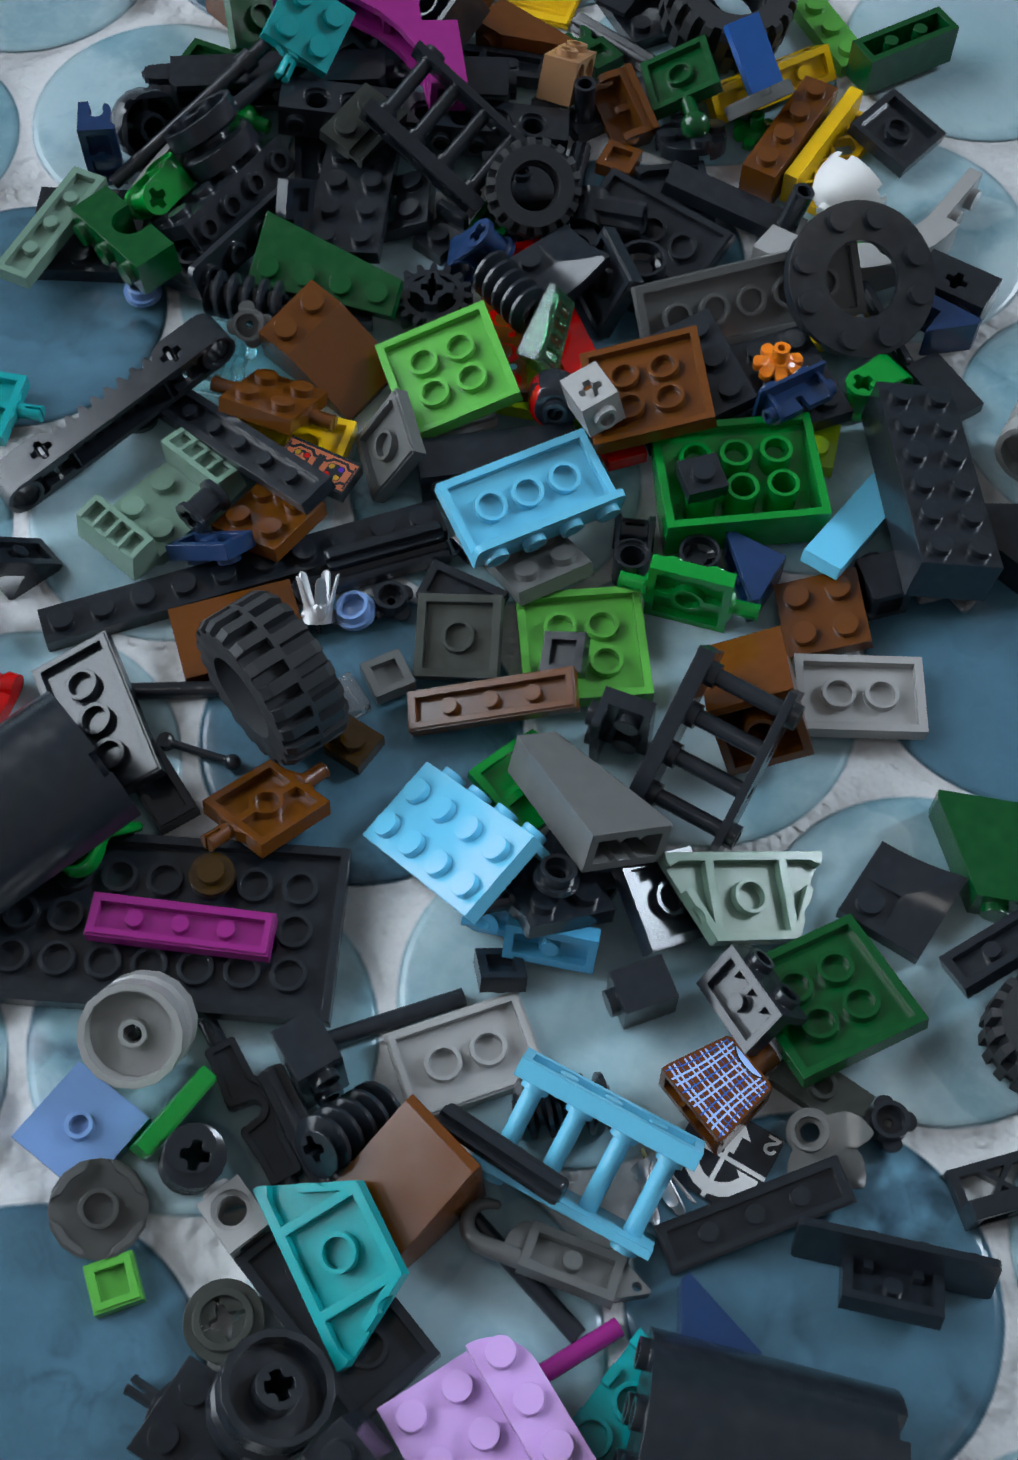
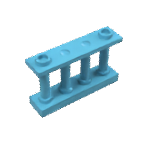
(628, 1126)

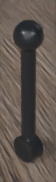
(167, 742)

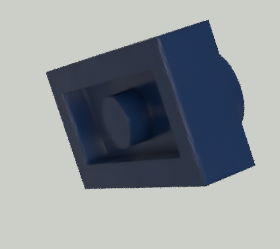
(211, 546)

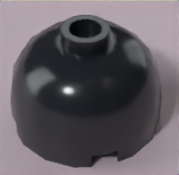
(140, 116)

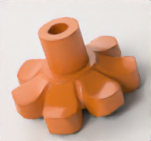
(776, 361)

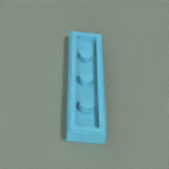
(847, 531)

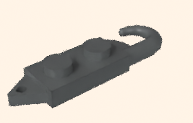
(556, 1258)

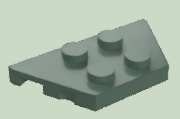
(744, 893)

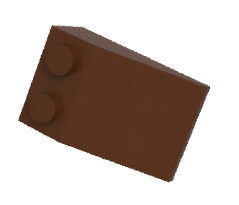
(327, 346)

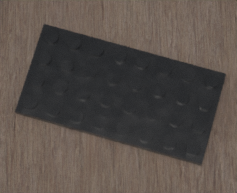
(54, 966)

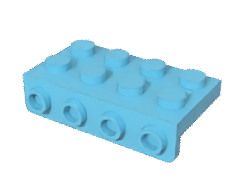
(529, 499)
(455, 840)

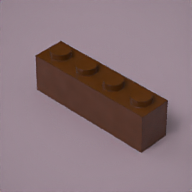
(786, 137)

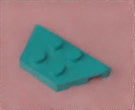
(337, 1258)

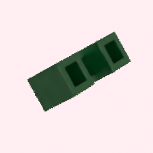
(108, 227)

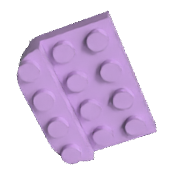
(484, 1408)

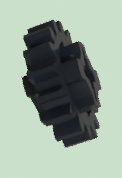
(446, 290)

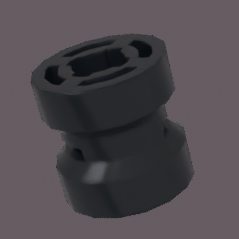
(700, 550)

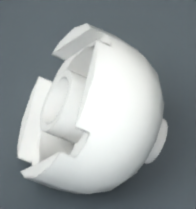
(844, 181)

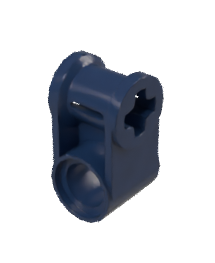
(475, 244)

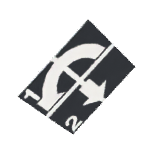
(737, 1167)

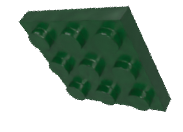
(849, 999)

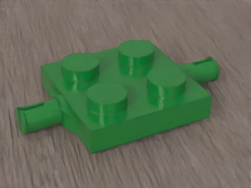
(689, 593)

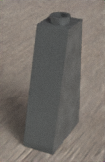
(586, 806)

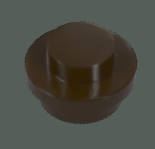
(212, 874)

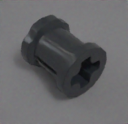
(203, 506)

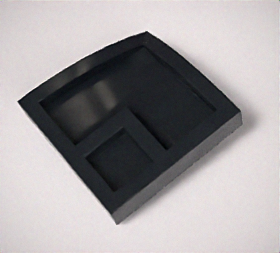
(564, 261)
(901, 900)

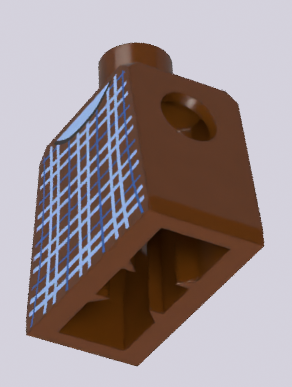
(719, 1089)

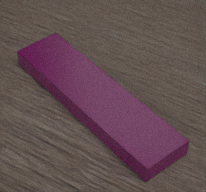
(181, 927)

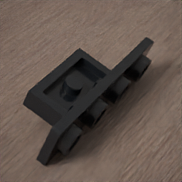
(894, 1274)

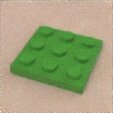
(451, 370)
(617, 633)

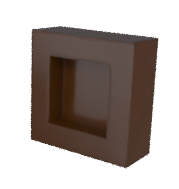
(619, 156)

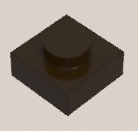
(355, 746)

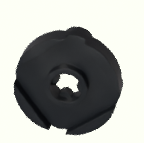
(677, 147)

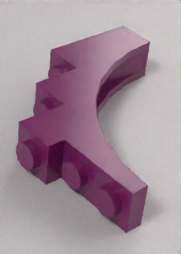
(401, 27)

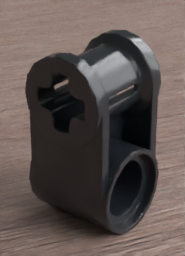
(632, 545)

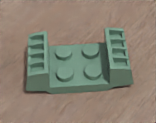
(145, 519)

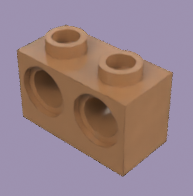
(561, 69)

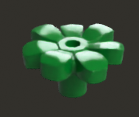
(751, 130)

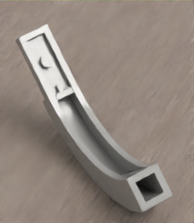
(937, 230)

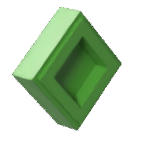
(114, 1284)

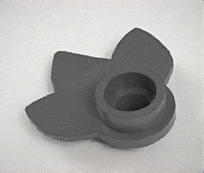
(839, 1134)

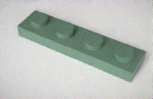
(48, 229)

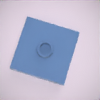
(80, 1123)

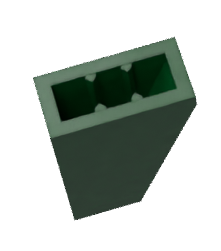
(981, 845)

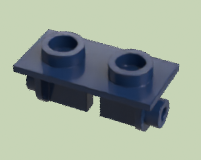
(780, 399)

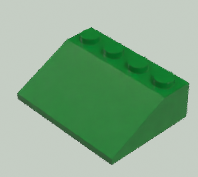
(772, 478)

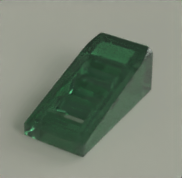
(547, 332)

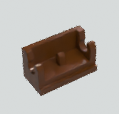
(624, 107)

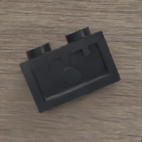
(621, 721)
(750, 997)

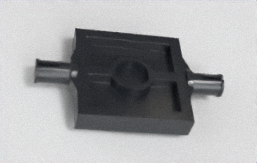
(547, 915)
(175, 1416)

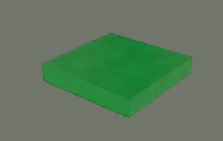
(173, 1113)

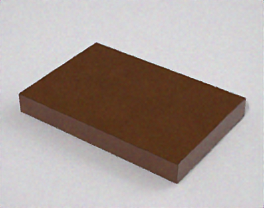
(187, 618)

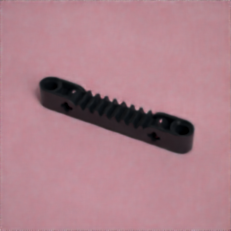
(195, 347)

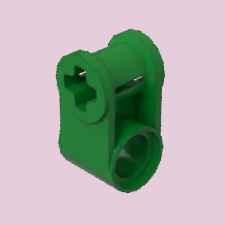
(158, 188)
(862, 381)

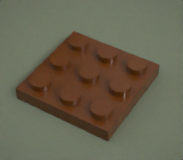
(659, 386)

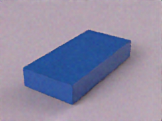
(753, 53)

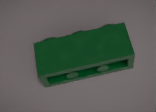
(901, 50)

